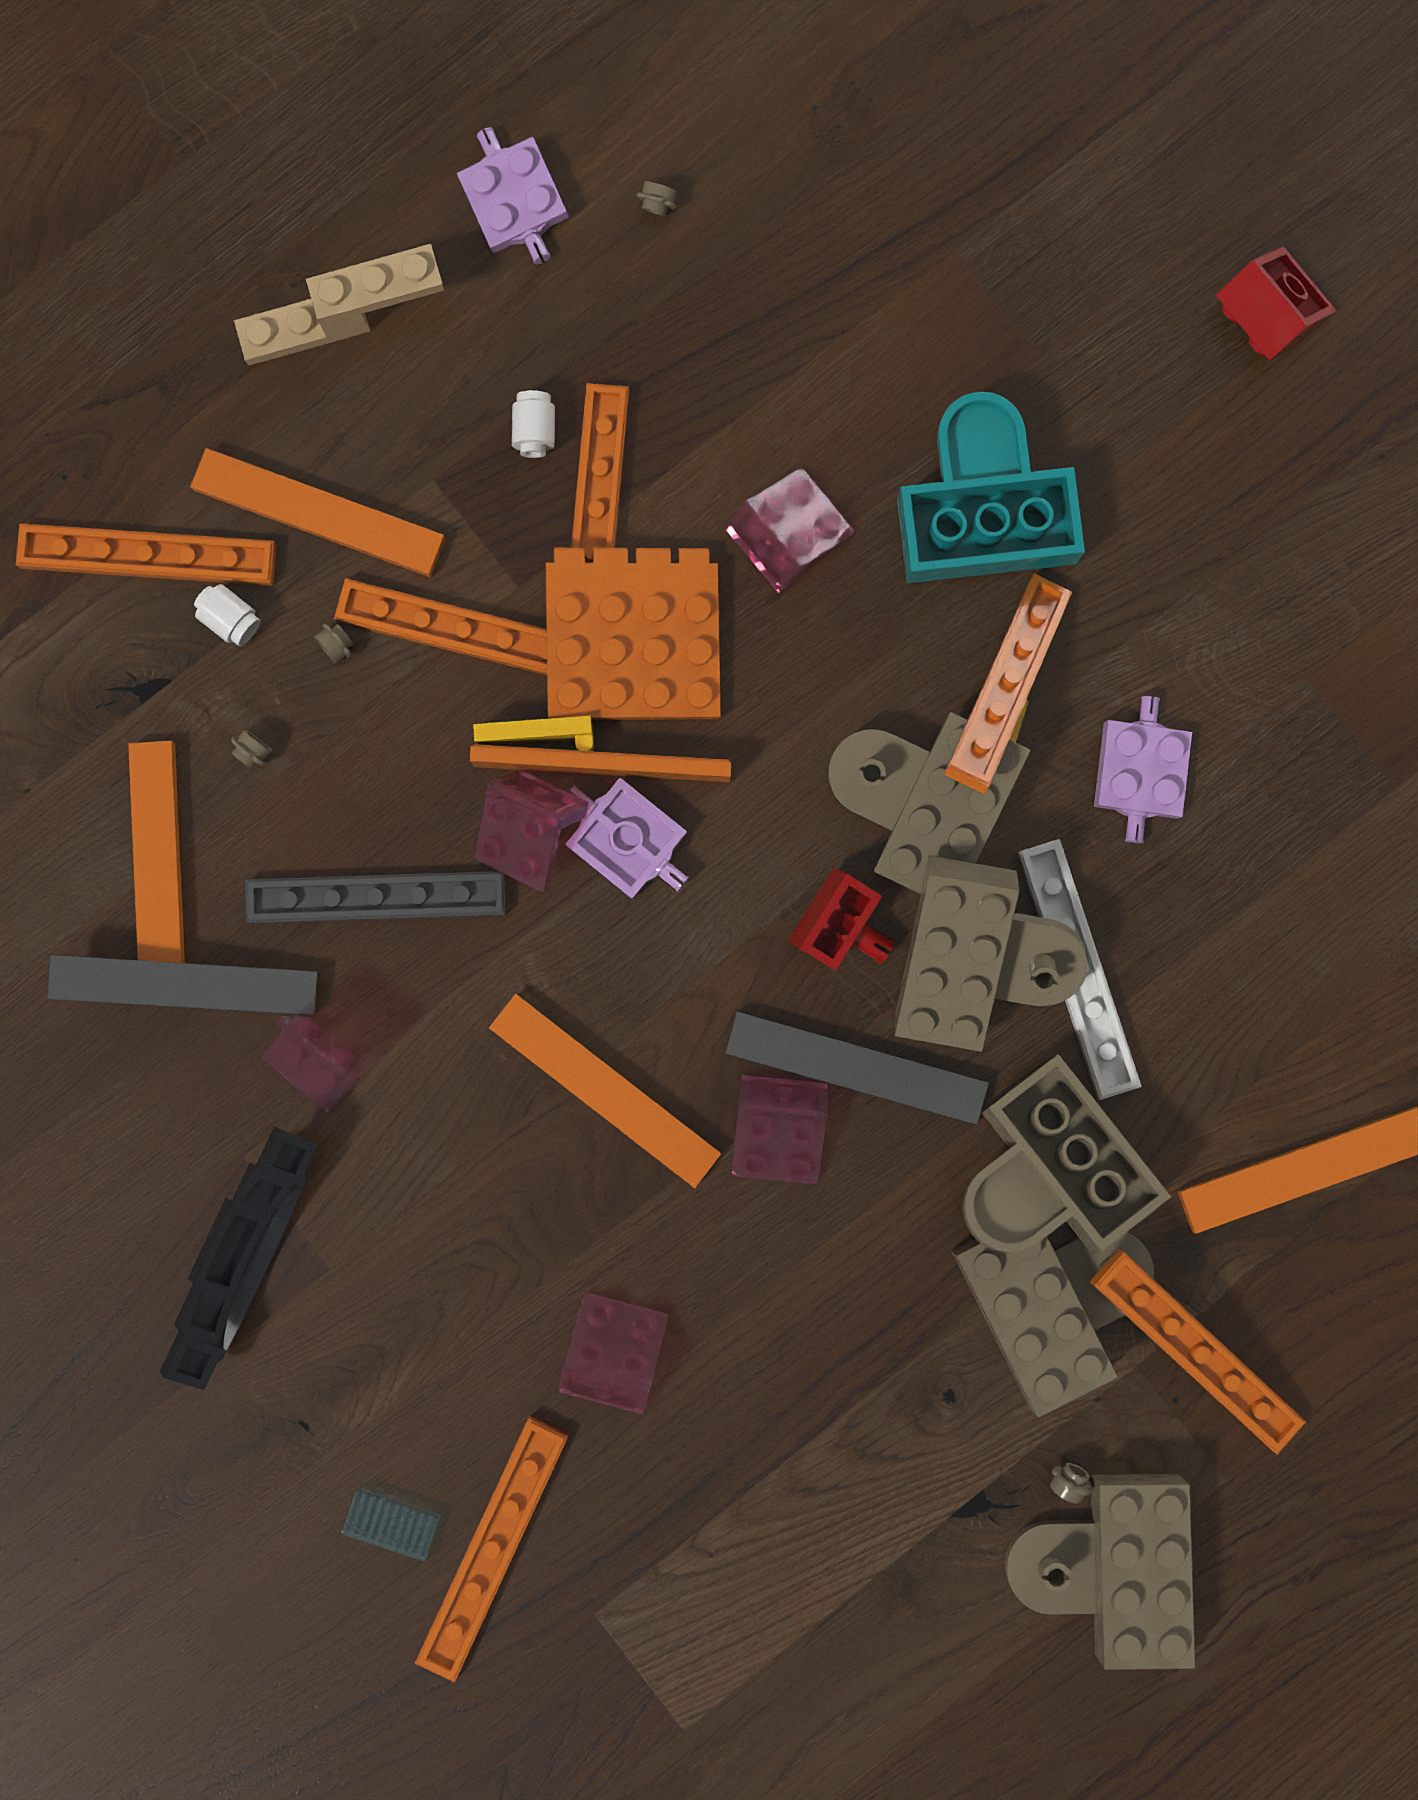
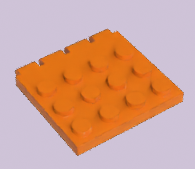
(632, 634)

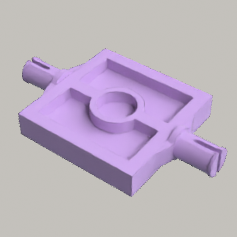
(513, 195)
(1142, 769)
(627, 839)

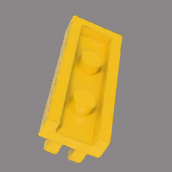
(537, 731)

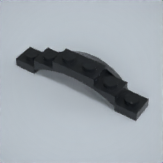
(237, 1257)

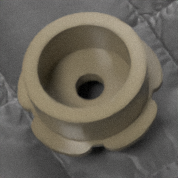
(657, 198)
(334, 642)
(250, 749)
(1071, 1483)

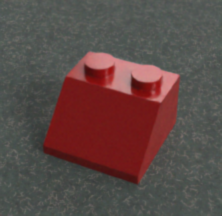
(1274, 303)

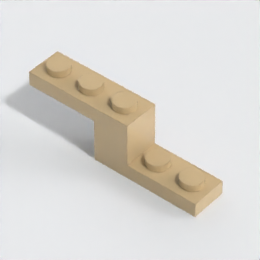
(339, 304)

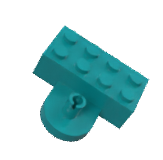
(990, 505)

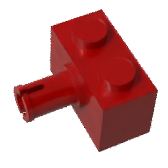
(839, 921)

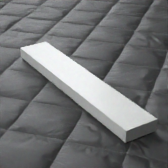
(1092, 1005)

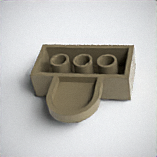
(910, 795)
(978, 950)
(1059, 1168)
(1048, 1313)
(1121, 1566)

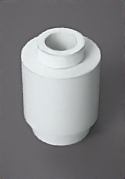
(533, 424)
(226, 615)

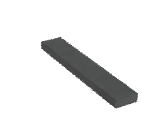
(375, 897)
(182, 985)
(857, 1068)

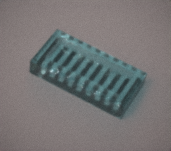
(391, 1524)

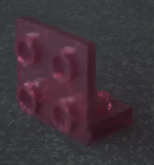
(788, 528)
(524, 826)
(311, 1063)
(780, 1129)
(613, 1353)

